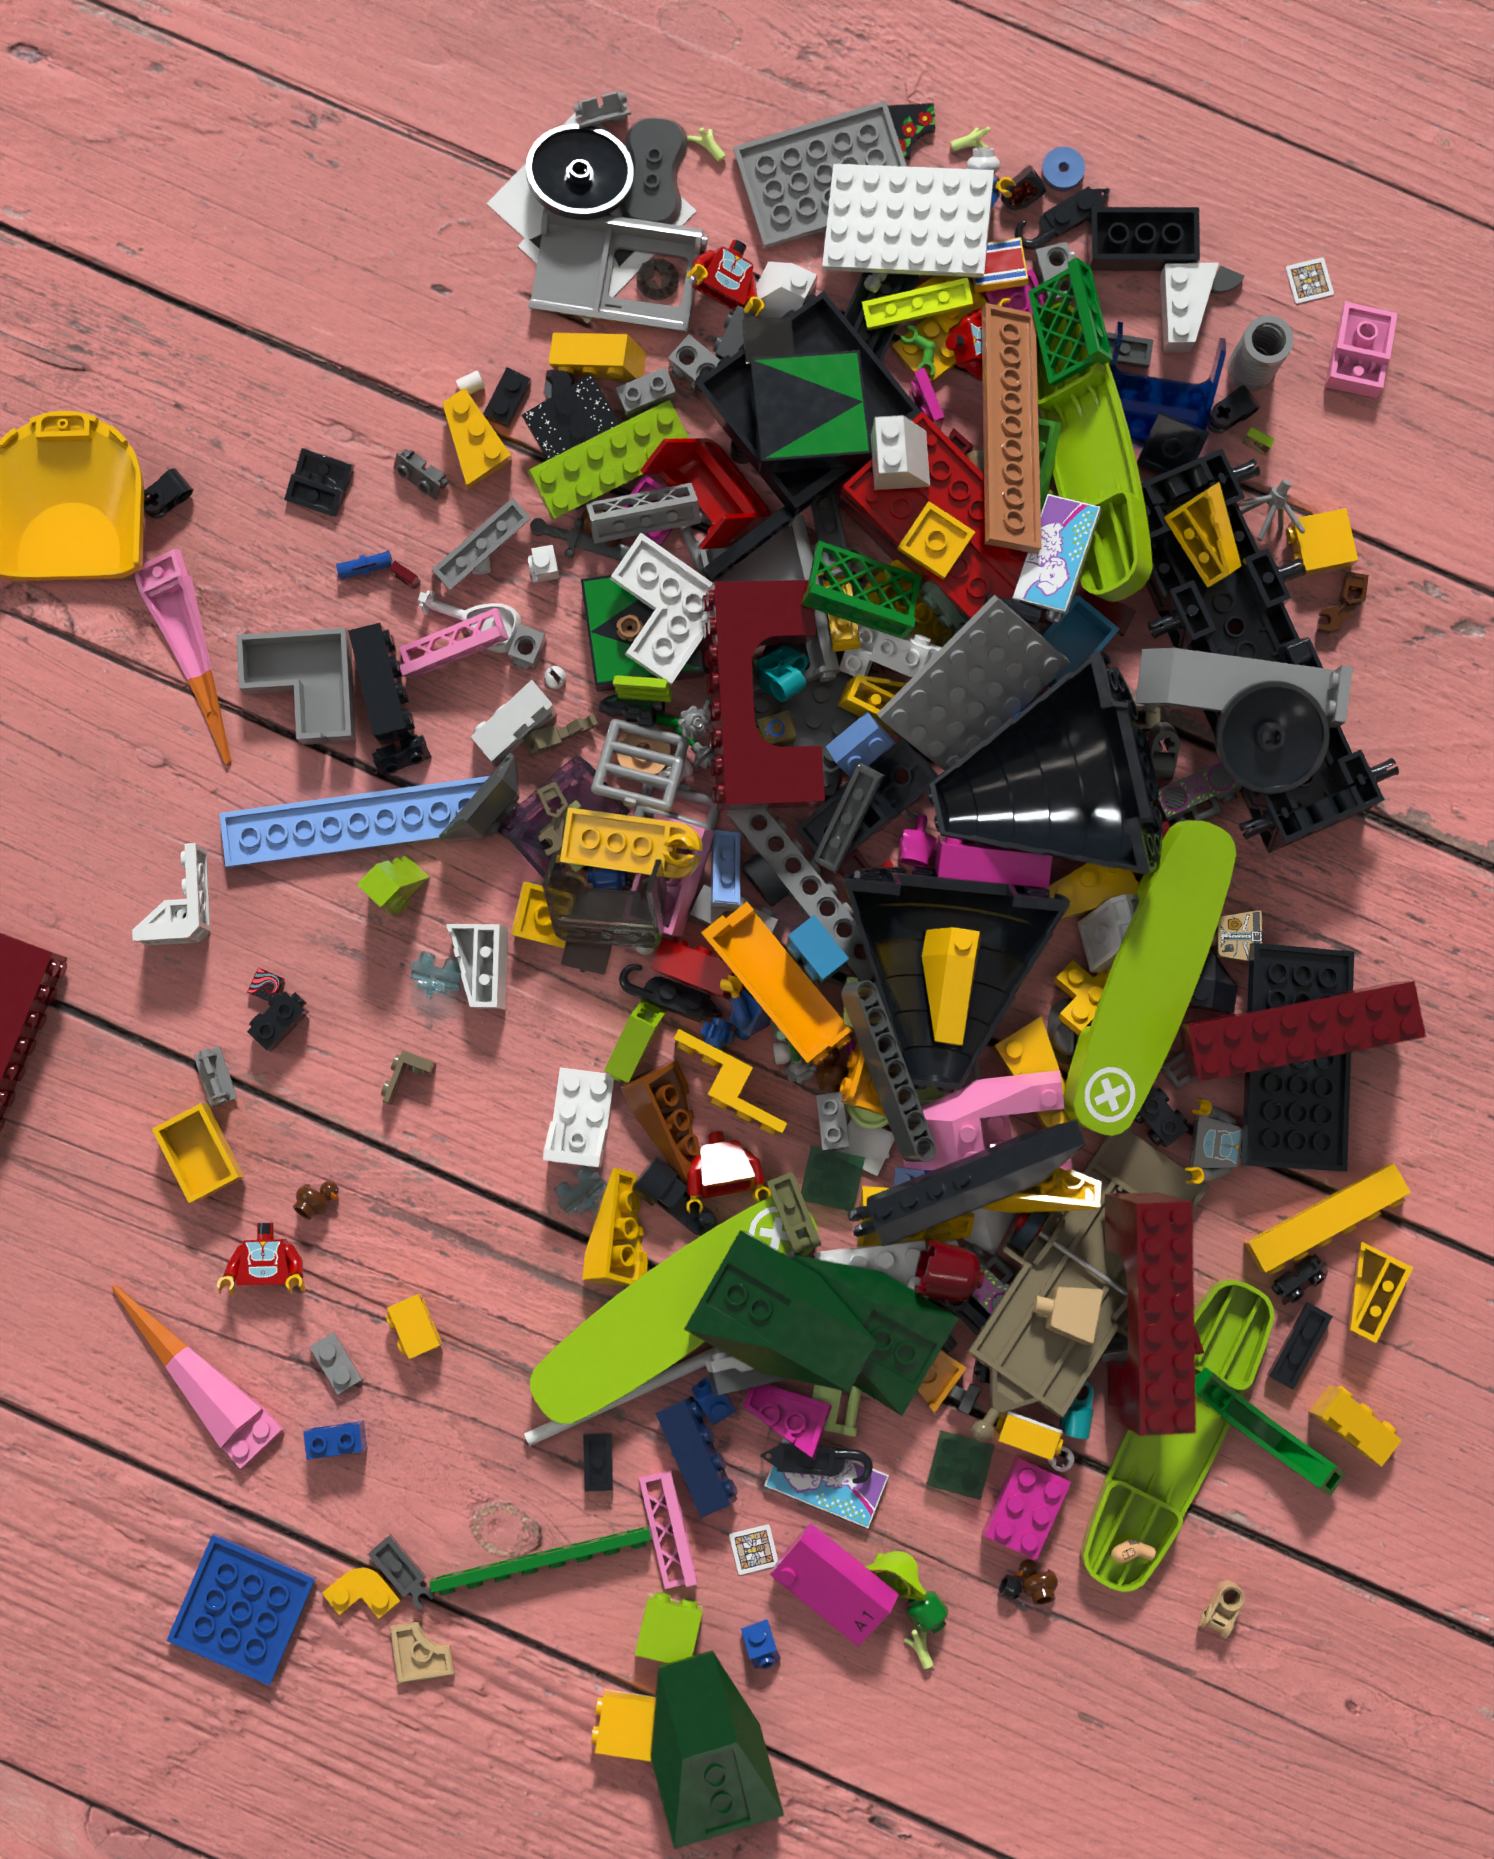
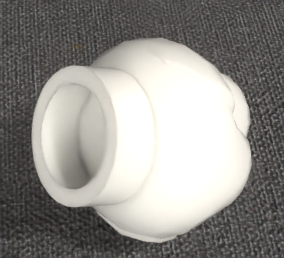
(984, 160)

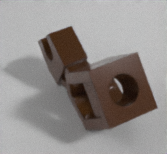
(1336, 615)

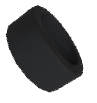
(764, 880)

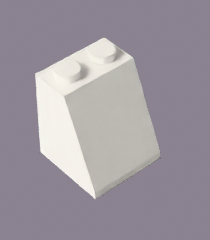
(899, 454)

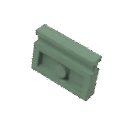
(940, 605)

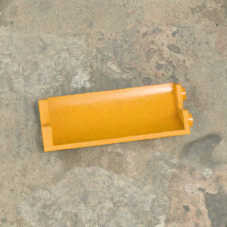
(778, 984)

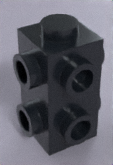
(278, 1020)
(1160, 1119)

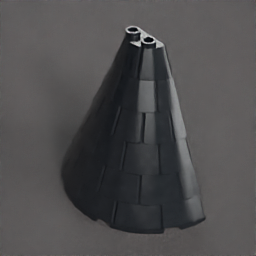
(1061, 778)
(892, 921)

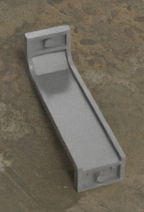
(1212, 679)

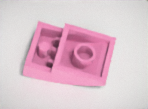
(1361, 350)

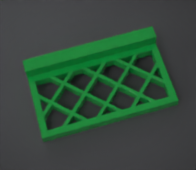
(1086, 310)
(858, 607)

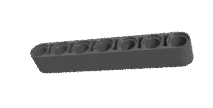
(898, 1080)

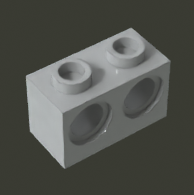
(1046, 270)
(702, 357)

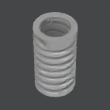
(1260, 352)

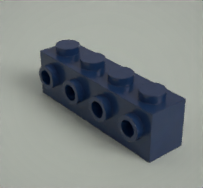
(696, 1456)

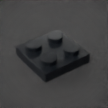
(1171, 444)

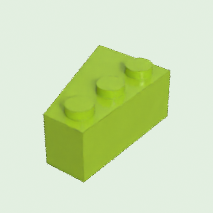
(393, 884)

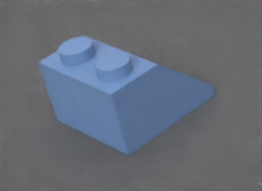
(860, 743)

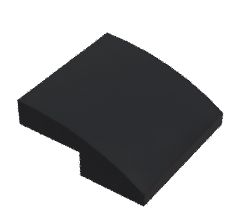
(319, 482)

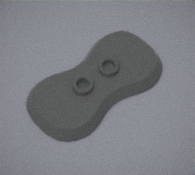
(656, 153)

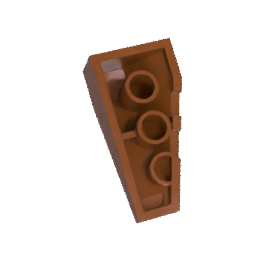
(662, 1110)

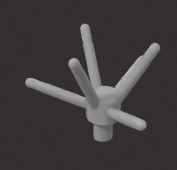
(1276, 500)

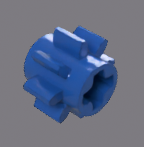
(717, 1033)

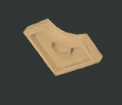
(418, 1655)

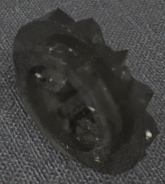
(649, 287)

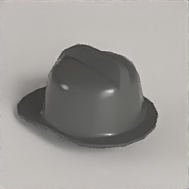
(1060, 1035)

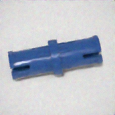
(368, 565)

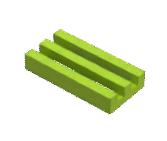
(643, 688)

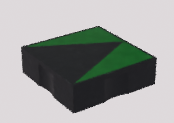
(809, 411)
(604, 606)

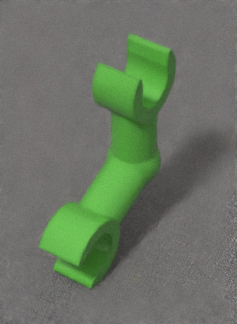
(928, 346)

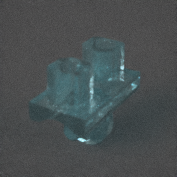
(435, 978)
(584, 1195)

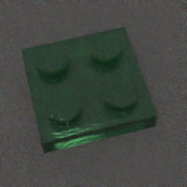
(832, 1178)
(960, 1464)

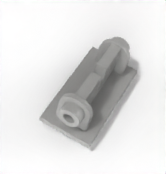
(613, 109)
(215, 1076)
(832, 1121)

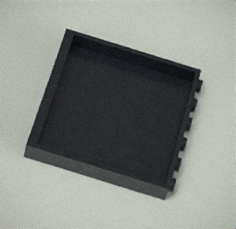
(815, 329)

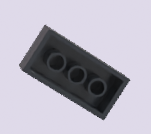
(1142, 237)
(380, 683)

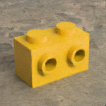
(413, 1326)

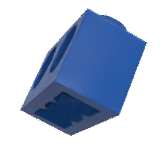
(335, 1440)

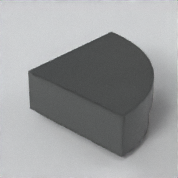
(1225, 280)

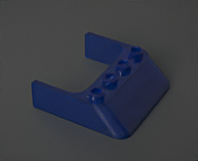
(1146, 395)

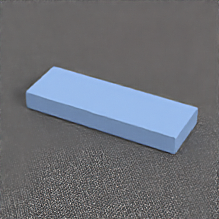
(725, 869)

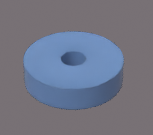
(1063, 180)

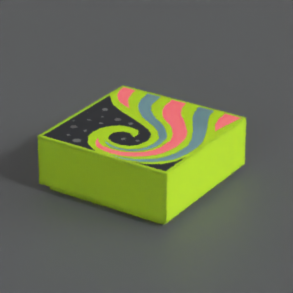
(1258, 441)

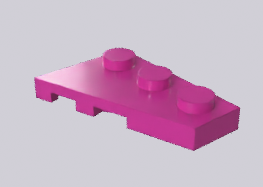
(790, 1414)

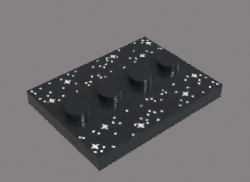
(570, 418)

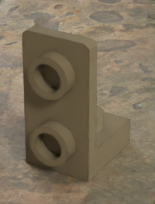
(417, 1065)

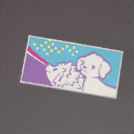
(1053, 573)
(835, 1493)

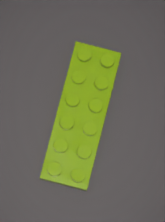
(604, 460)

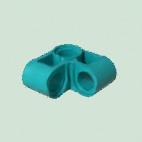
(782, 672)
(1079, 1416)

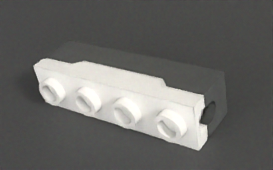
(730, 1375)

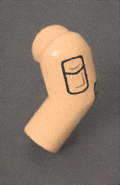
(1132, 1549)

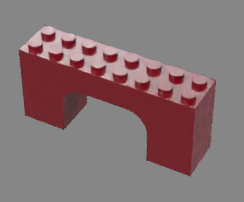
(746, 766)
(26, 989)
(1302, 1031)
(1157, 1381)

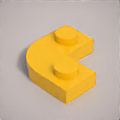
(362, 1583)

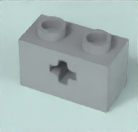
(645, 393)

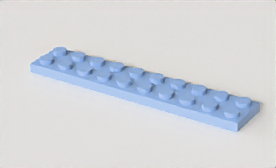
(343, 822)

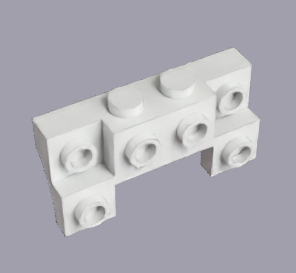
(898, 654)

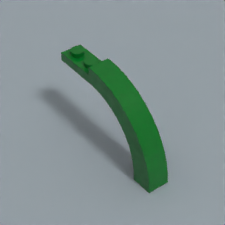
(1266, 1432)

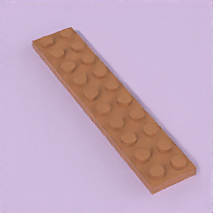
(1010, 429)

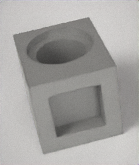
(523, 636)

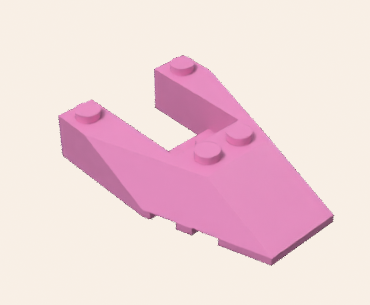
(980, 1112)

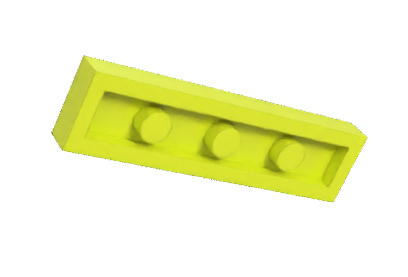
(917, 304)

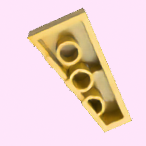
(1092, 886)
(1028, 1053)

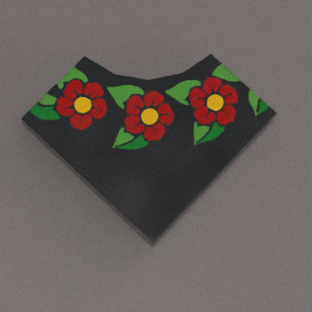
(912, 123)

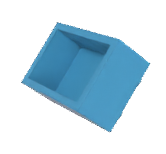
(1079, 634)
(816, 951)

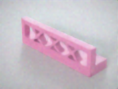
(456, 649)
(678, 1526)

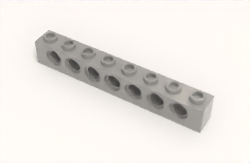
(794, 881)

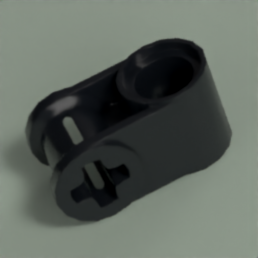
(1234, 408)
(168, 492)

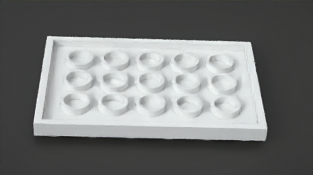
(908, 220)

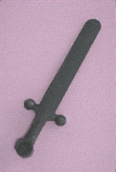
(577, 539)

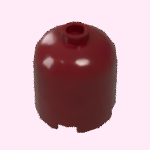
(948, 1272)

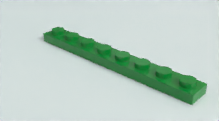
(529, 1563)

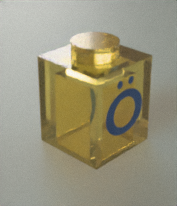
(777, 729)

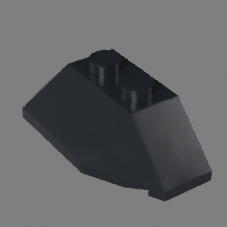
(1214, 988)

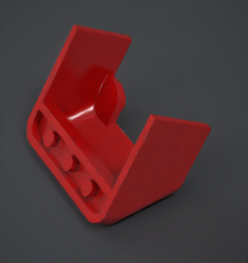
(718, 484)

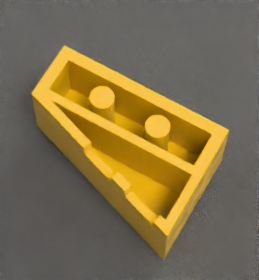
(1206, 535)
(1356, 1424)

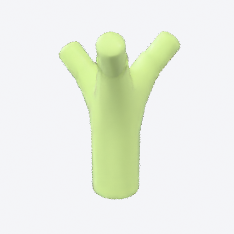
(970, 140)
(708, 142)
(920, 1646)

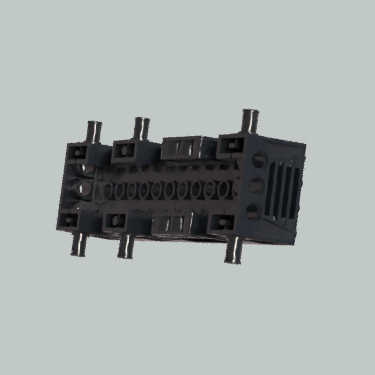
(1256, 599)

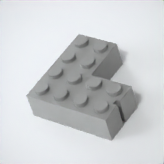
(313, 667)

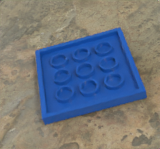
(241, 1609)

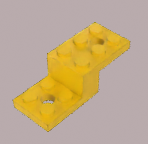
(729, 1082)

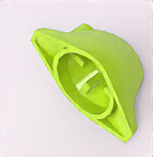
(900, 1573)

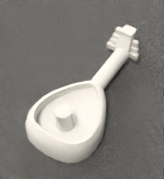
(509, 615)

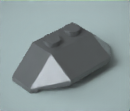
(487, 806)

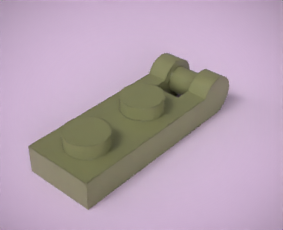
(793, 1212)

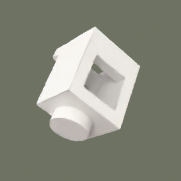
(543, 564)

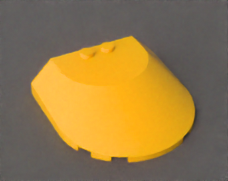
(69, 500)

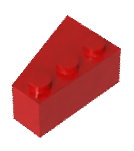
(692, 966)

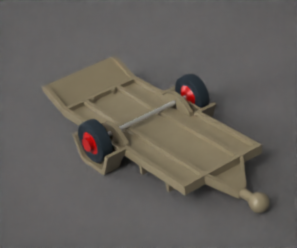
(1022, 1355)

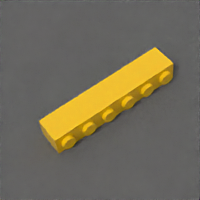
(1328, 1217)

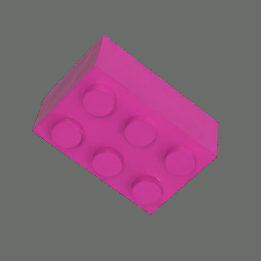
(1026, 1507)

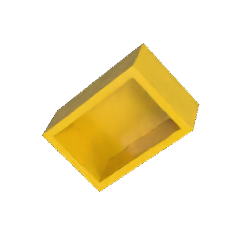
(198, 1153)

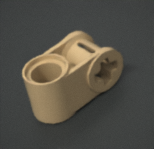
(1221, 1610)

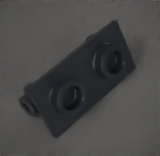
(390, 760)
(1309, 1274)

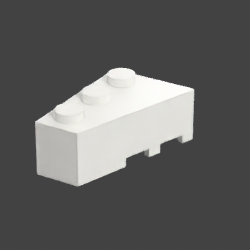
(1183, 302)
(513, 722)
(482, 962)

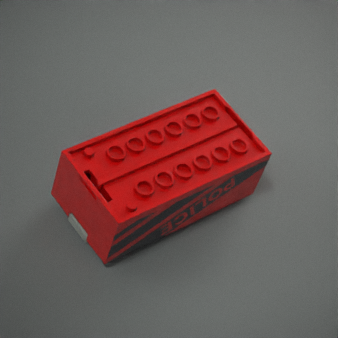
(957, 490)

